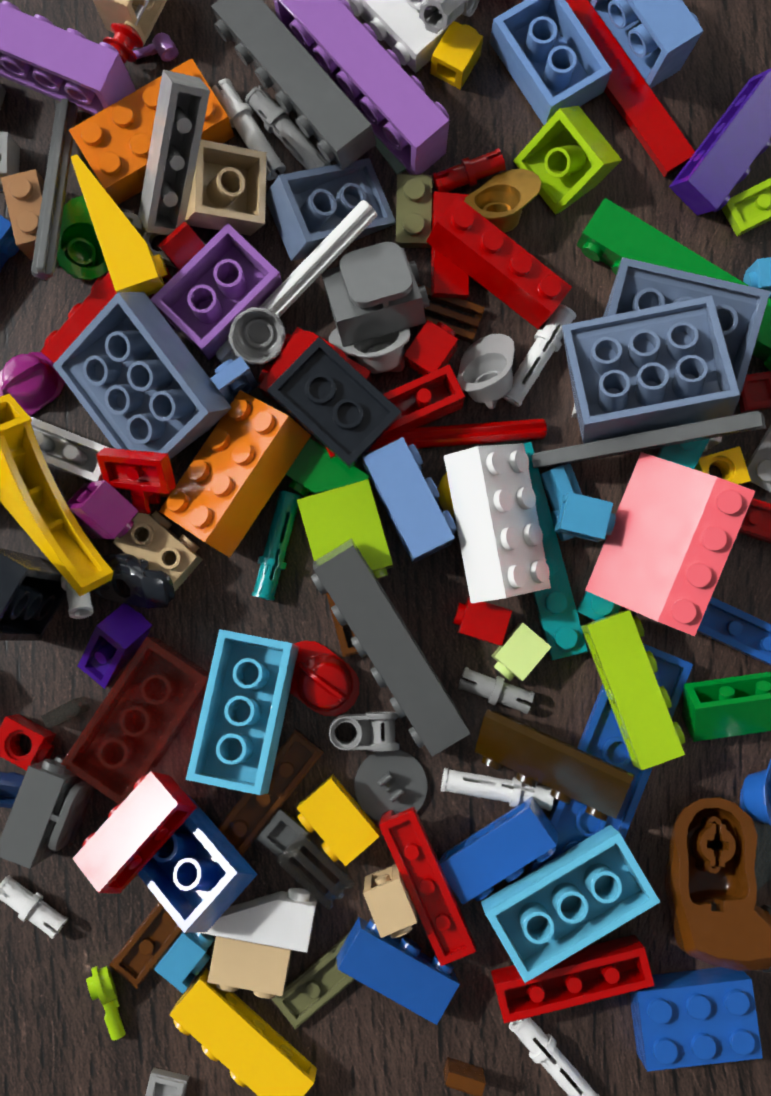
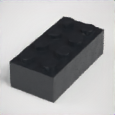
(27, 595)

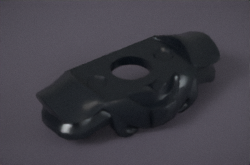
(147, 586)

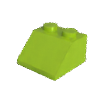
(568, 157)

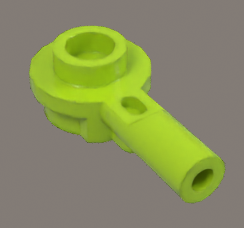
(102, 987)

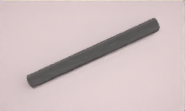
(54, 191)

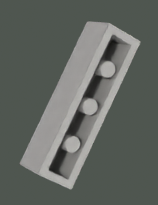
(173, 152)

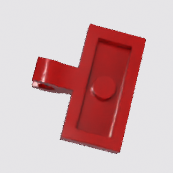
(140, 472)

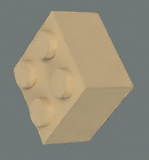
(228, 188)

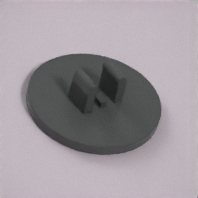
(390, 782)

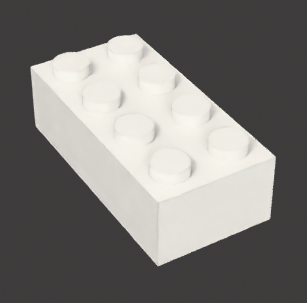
(497, 521)

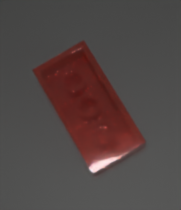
(137, 719)

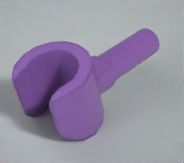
(162, 45)

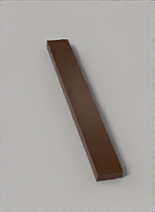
(241, 829)

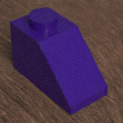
(114, 644)

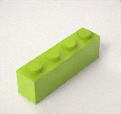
(633, 689)

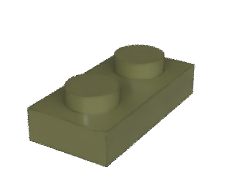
(413, 210)

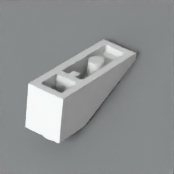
(271, 920)

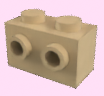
(162, 549)

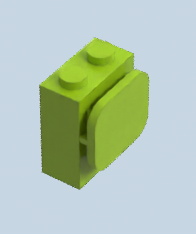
(344, 515)

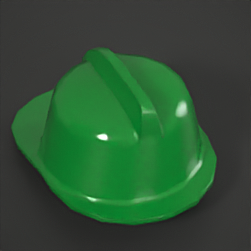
(78, 243)

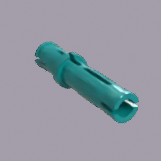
(276, 546)

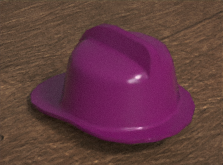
(31, 381)

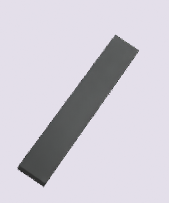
(650, 440)

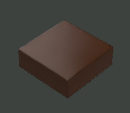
(464, 1077)

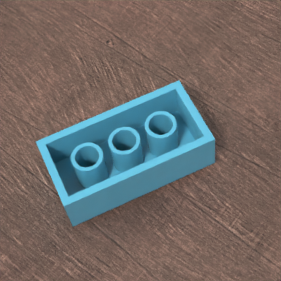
(242, 712)
(569, 902)

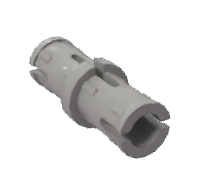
(496, 690)

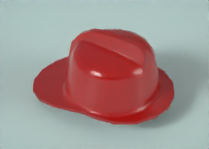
(323, 680)

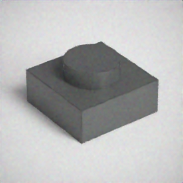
(281, 832)

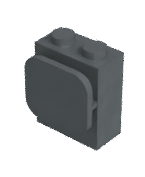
(375, 293)
(44, 813)

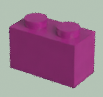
(102, 510)

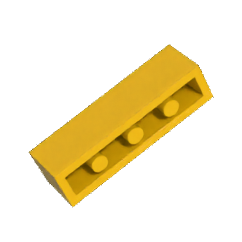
(242, 1041)

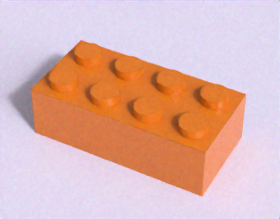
(120, 135)
(235, 473)

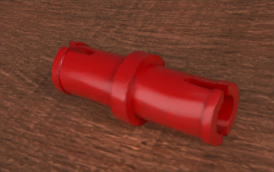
(469, 171)

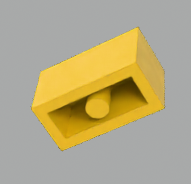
(338, 821)

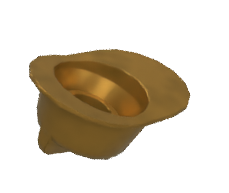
(505, 196)

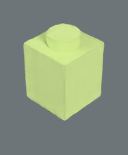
(519, 653)

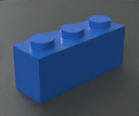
(499, 851)
(398, 970)

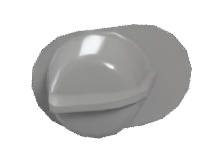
(377, 354)
(487, 369)

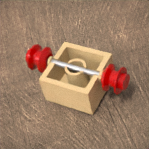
(130, 23)

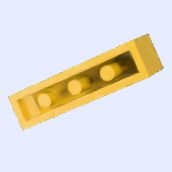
(125, 251)

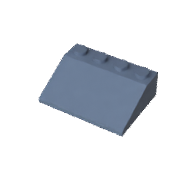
(737, 305)
(650, 369)
(140, 379)

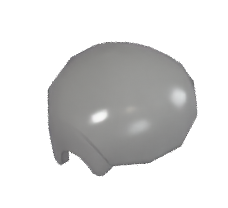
(257, 335)

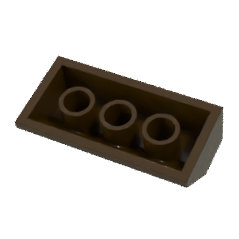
(554, 764)

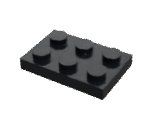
(334, 402)

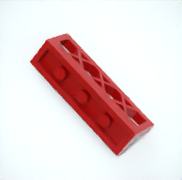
(427, 885)

